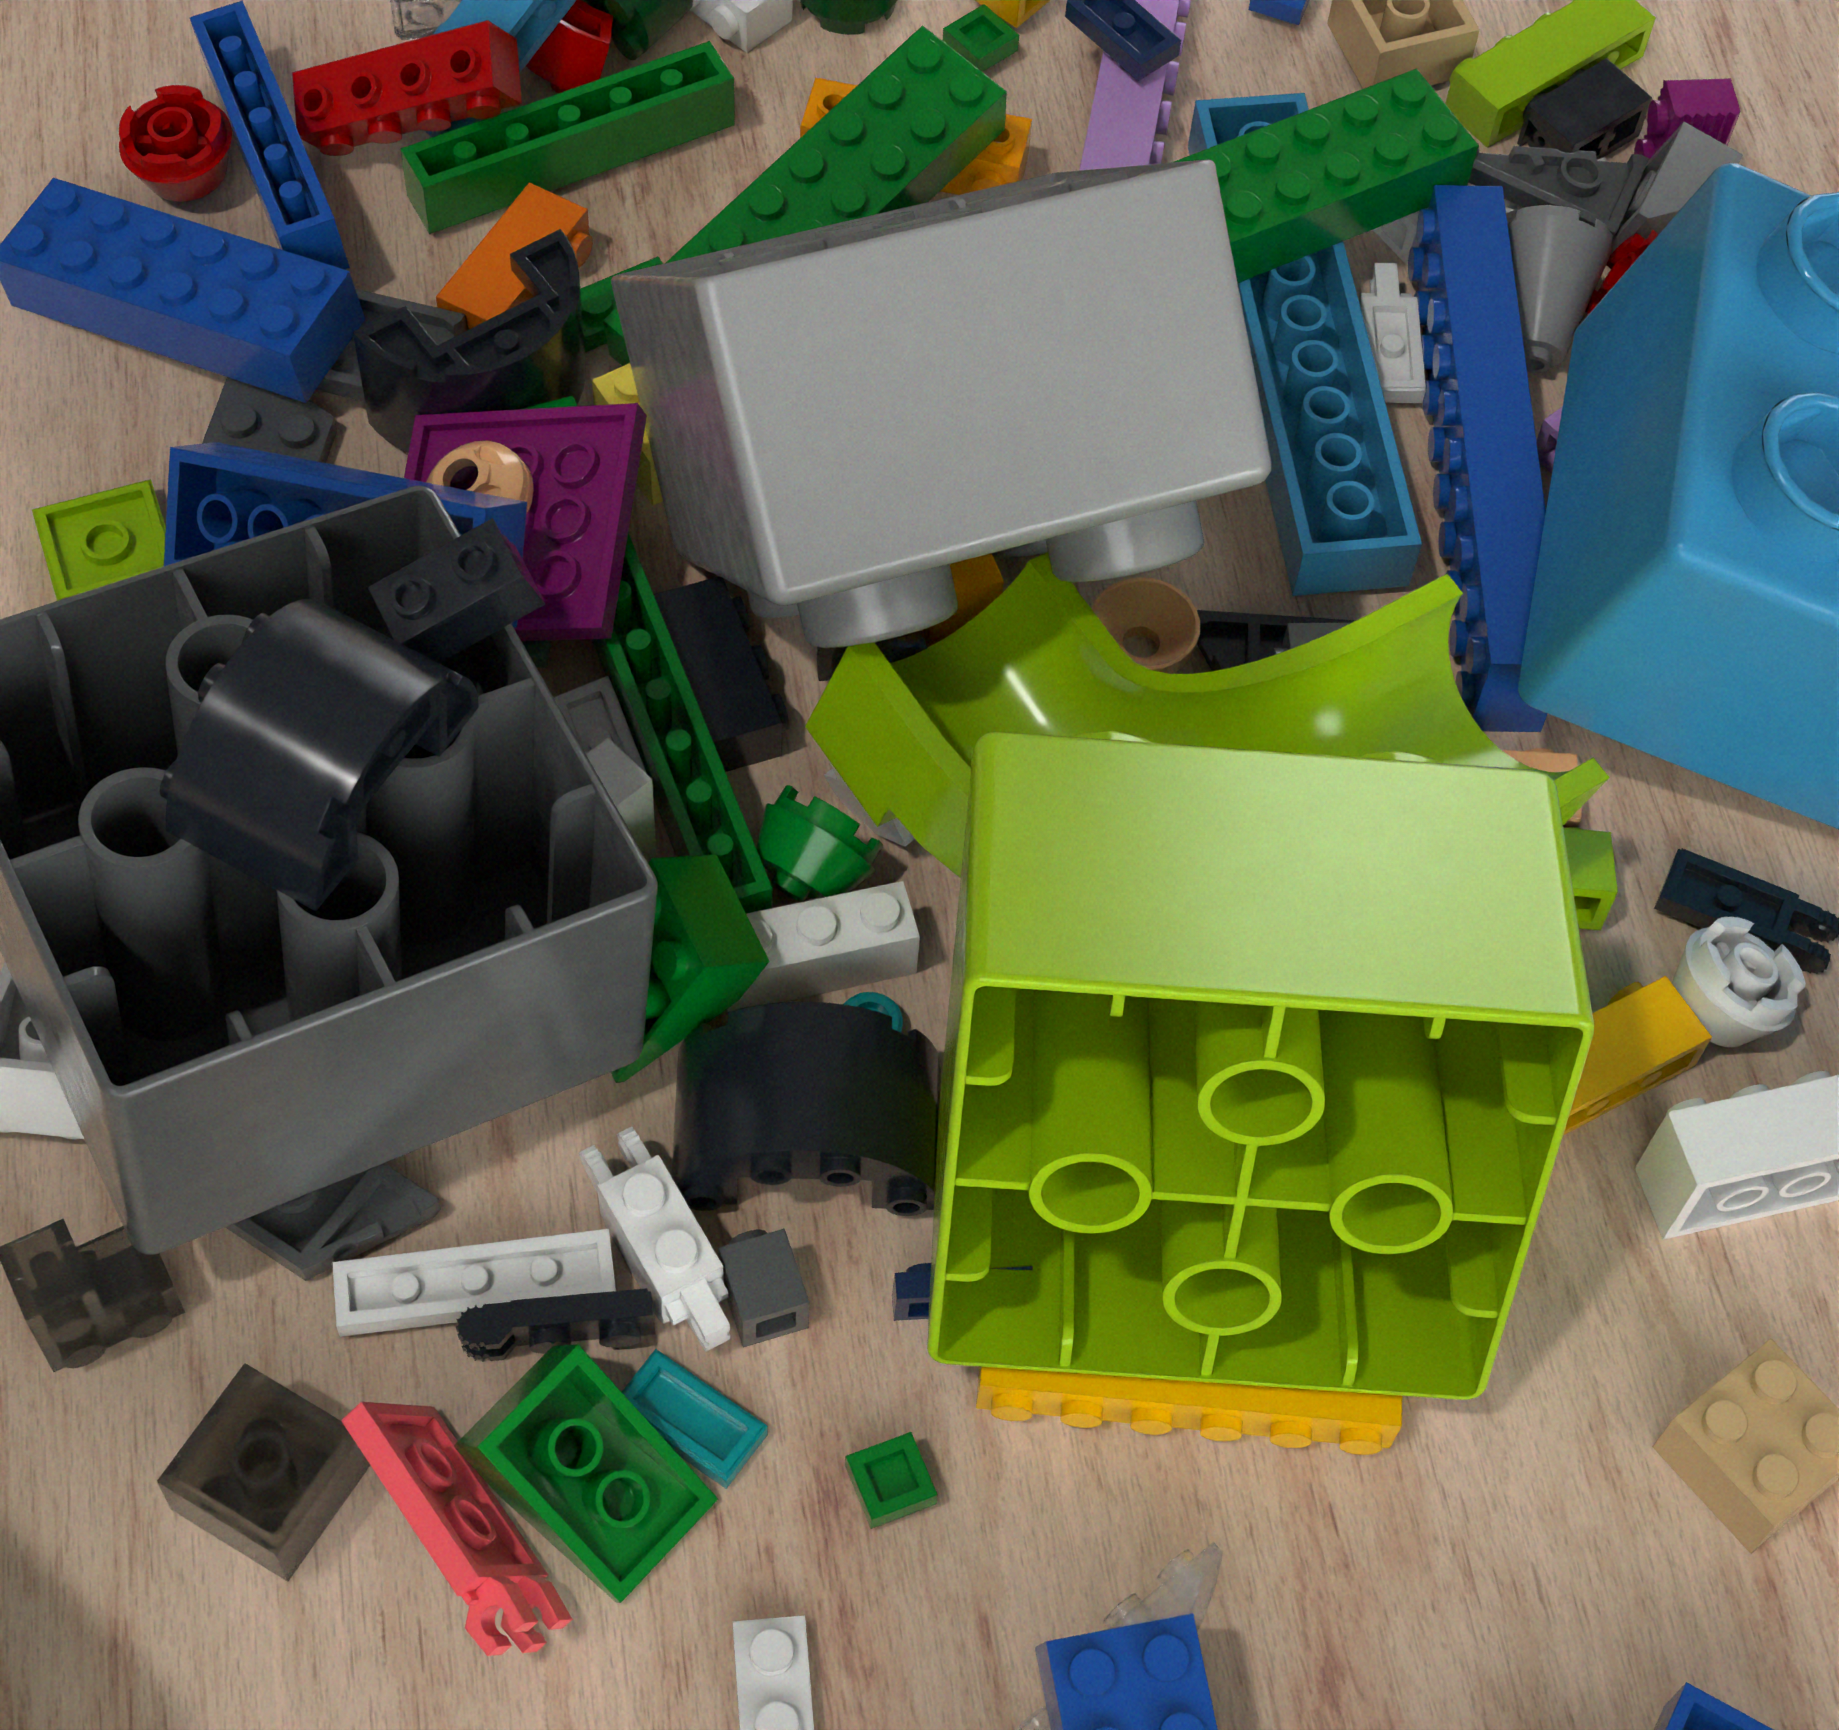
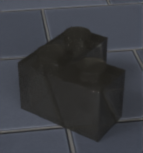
(87, 1293)

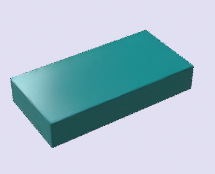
(695, 1418)

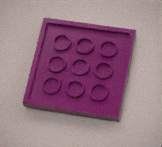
(580, 506)

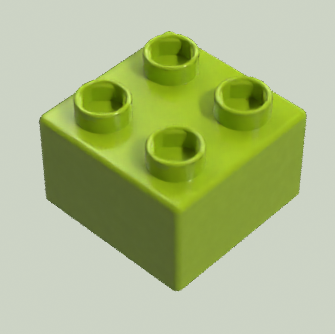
(1250, 1063)

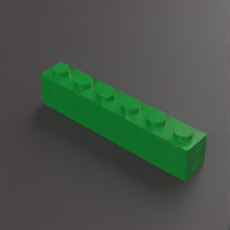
(569, 136)

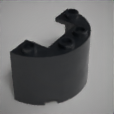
(499, 365)
(302, 741)
(807, 1098)

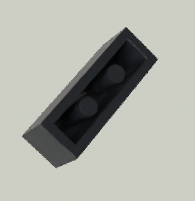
(725, 671)

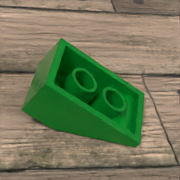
(587, 1470)

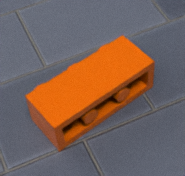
(485, 281)

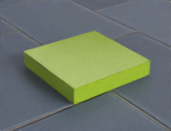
(101, 538)

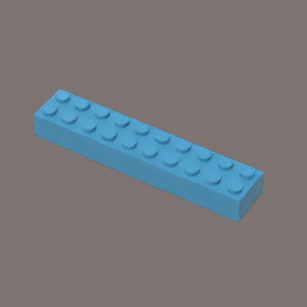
(1325, 418)

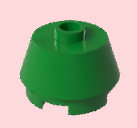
(813, 848)

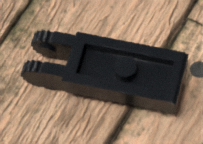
(1707, 890)
(545, 1322)

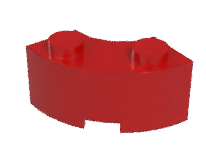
(574, 49)

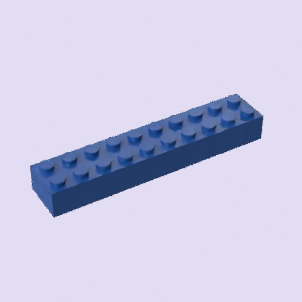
(1481, 443)

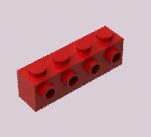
(407, 88)

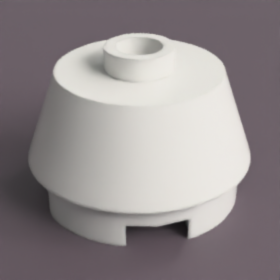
(1738, 982)

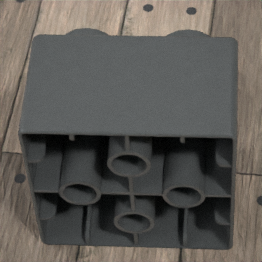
(223, 1029)

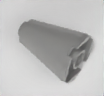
(1555, 276)

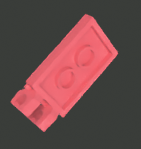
(458, 1524)

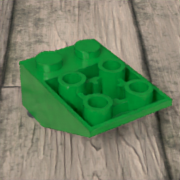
(700, 953)

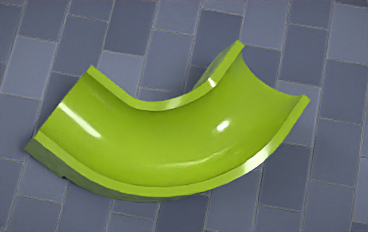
(1052, 668)

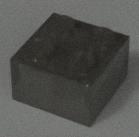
(264, 1472)

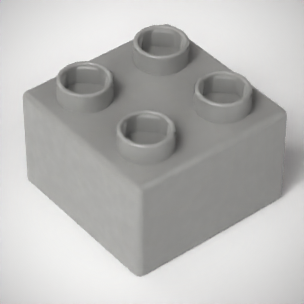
(947, 390)

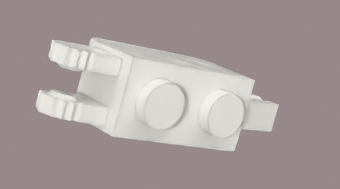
(660, 1239)

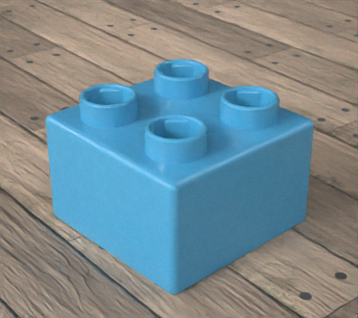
(1700, 502)

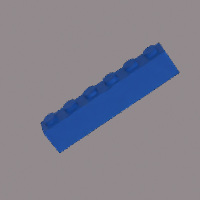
(267, 136)

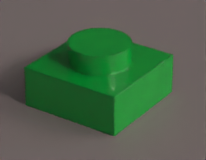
(981, 38)
(891, 1480)

